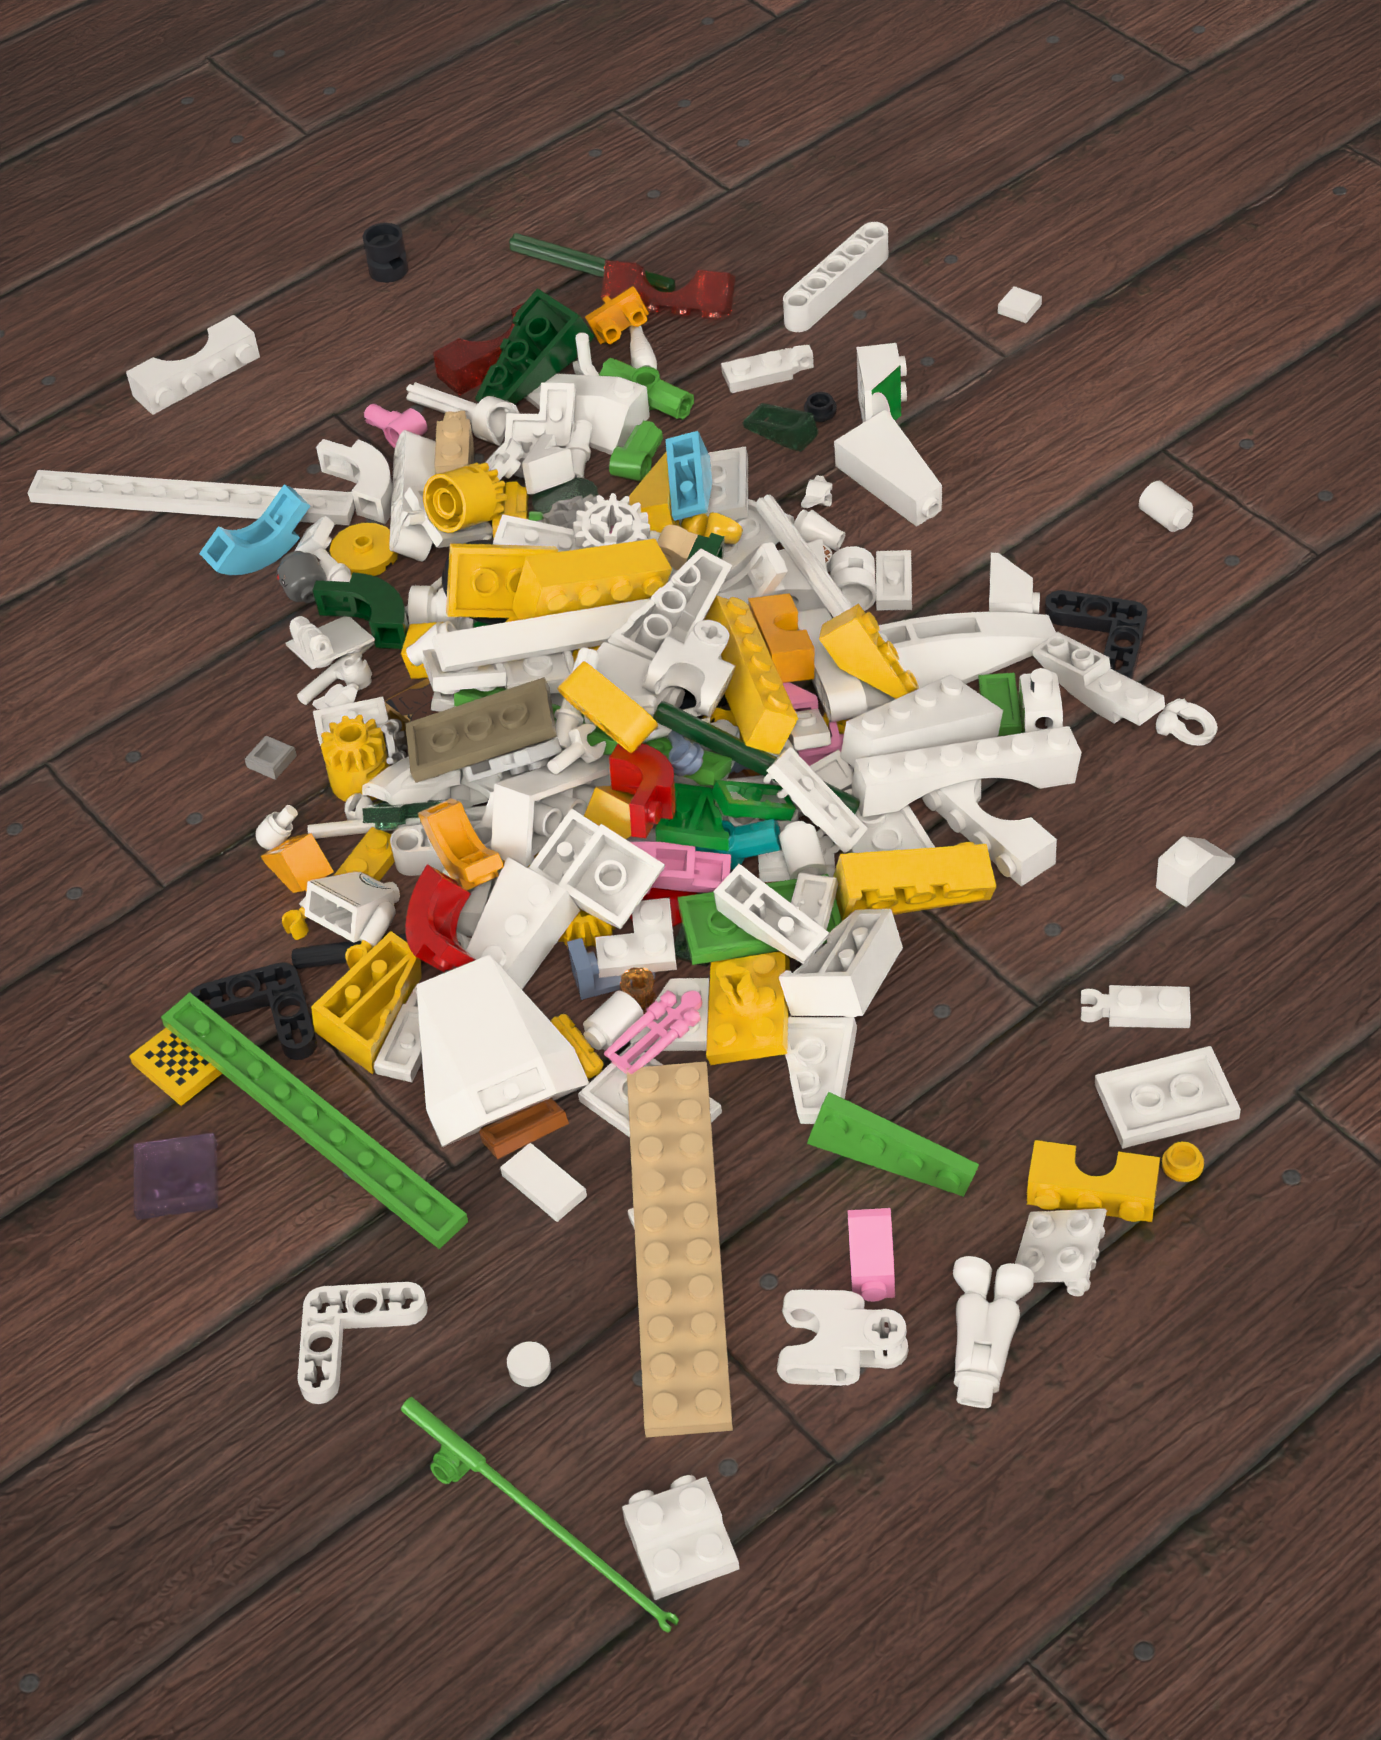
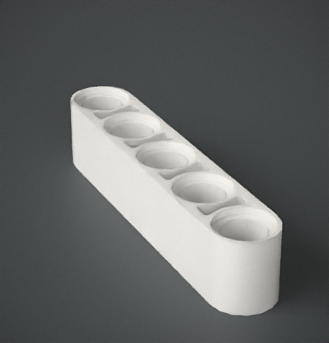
(835, 277)
(411, 467)
(837, 690)

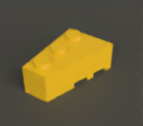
(367, 999)

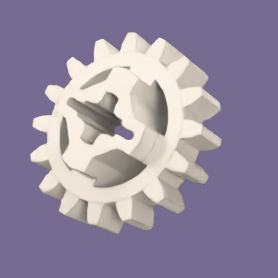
(596, 521)

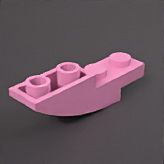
(687, 868)

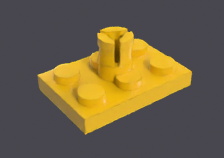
(486, 578)
(747, 1008)

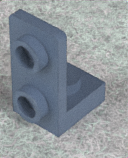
(586, 972)

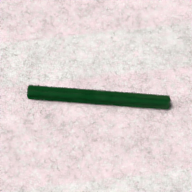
(576, 259)
(727, 744)

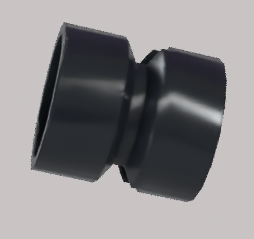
(385, 252)

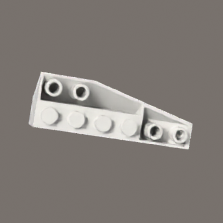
(960, 645)

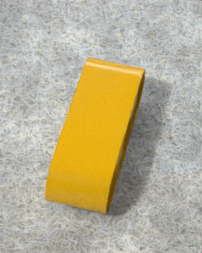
(607, 707)

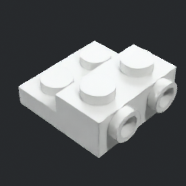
(679, 1536)

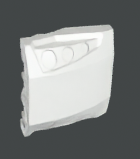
(398, 786)

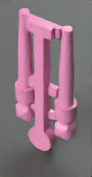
(690, 1003)

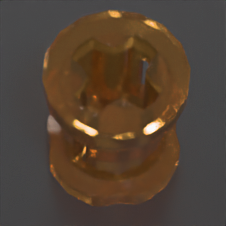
(642, 984)

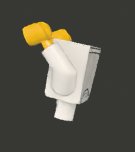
(349, 906)

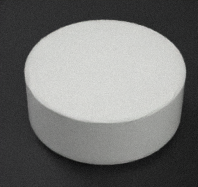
(529, 1364)

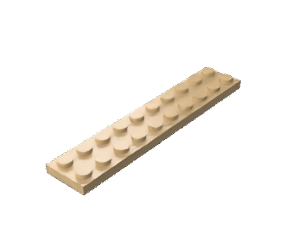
(678, 1252)

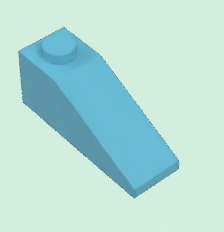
(688, 475)

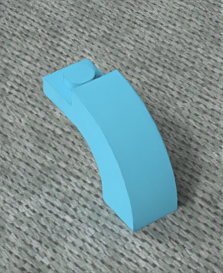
(262, 541)

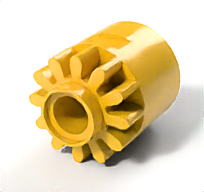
(463, 497)
(353, 755)

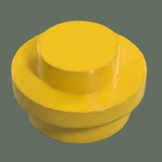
(1183, 1162)

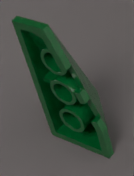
(536, 349)

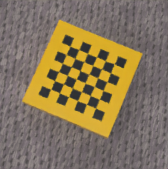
(174, 1066)

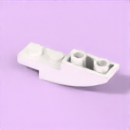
(1093, 682)

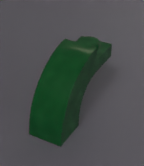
(366, 599)

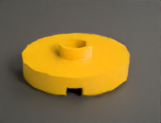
(363, 548)

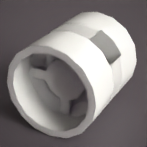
(854, 575)
(428, 606)

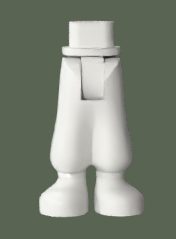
(985, 1327)

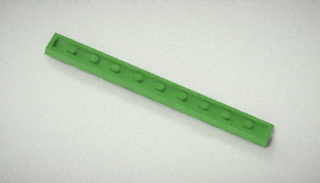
(315, 1121)

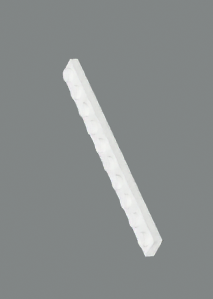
(180, 496)

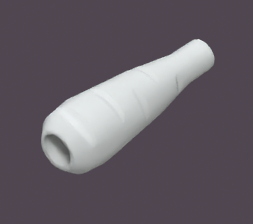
(640, 349)

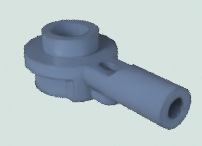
(684, 756)

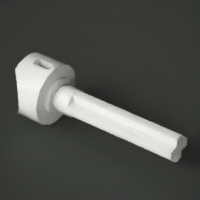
(486, 417)

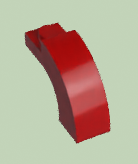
(651, 781)
(434, 919)

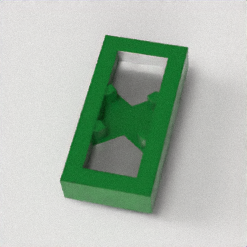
(752, 800)

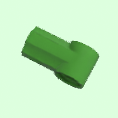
(635, 457)

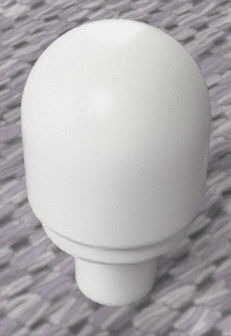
(276, 828)

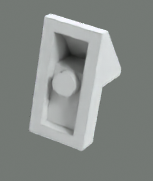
(547, 465)

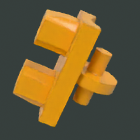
(617, 315)

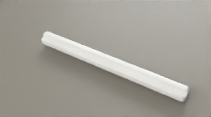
(802, 556)

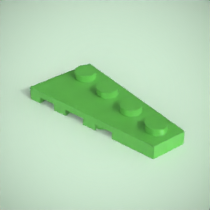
(885, 1145)

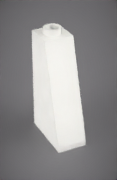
(890, 468)

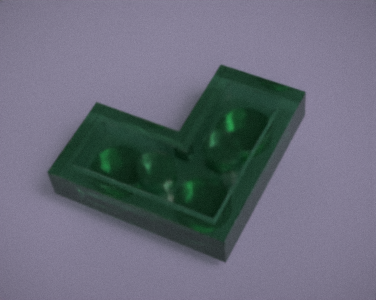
(390, 816)

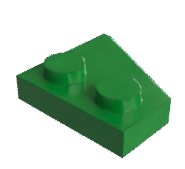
(695, 821)

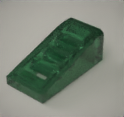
(785, 426)

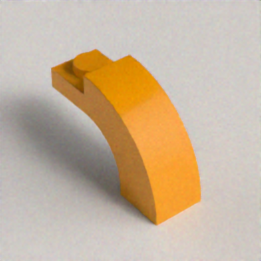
(458, 845)

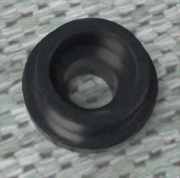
(821, 406)

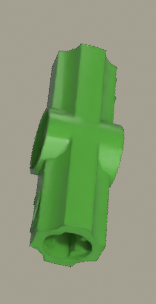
(661, 394)

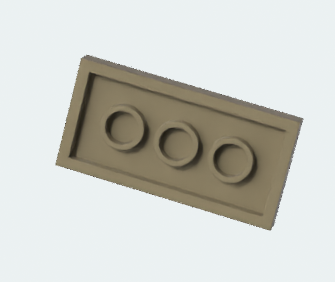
(480, 730)

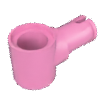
(395, 422)

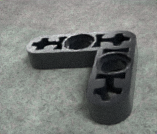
(1118, 628)
(275, 996)

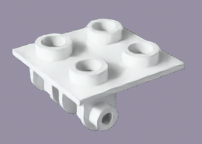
(322, 645)
(1062, 1246)

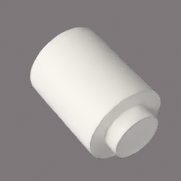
(1166, 506)
(802, 849)
(611, 1020)

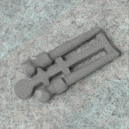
(395, 740)

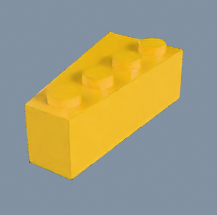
(590, 578)
(914, 878)

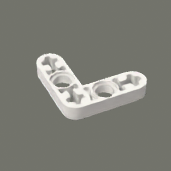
(334, 1321)

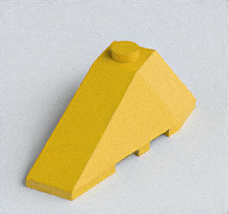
(654, 496)

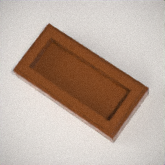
(523, 1127)

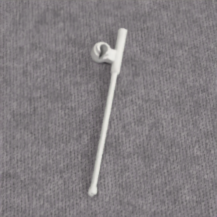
(348, 667)

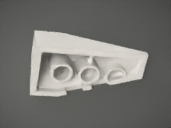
(607, 403)

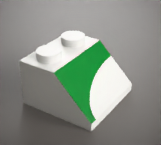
(880, 380)

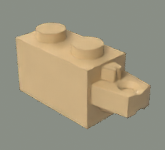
(453, 442)

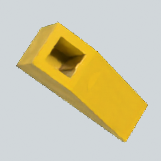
(861, 651)

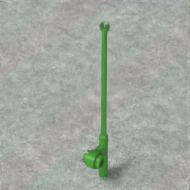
(458, 1457)

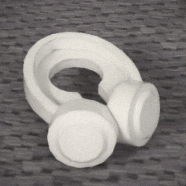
(1168, 722)

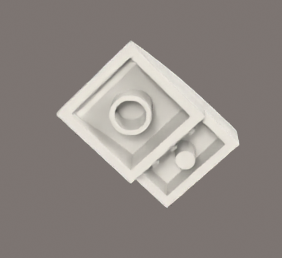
(597, 868)

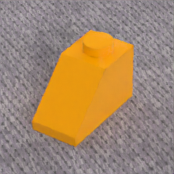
(298, 862)

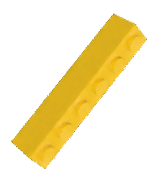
(755, 689)

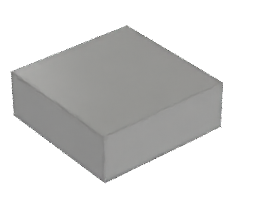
(270, 757)

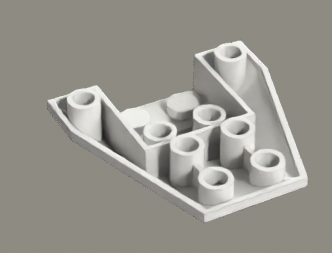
(487, 1050)

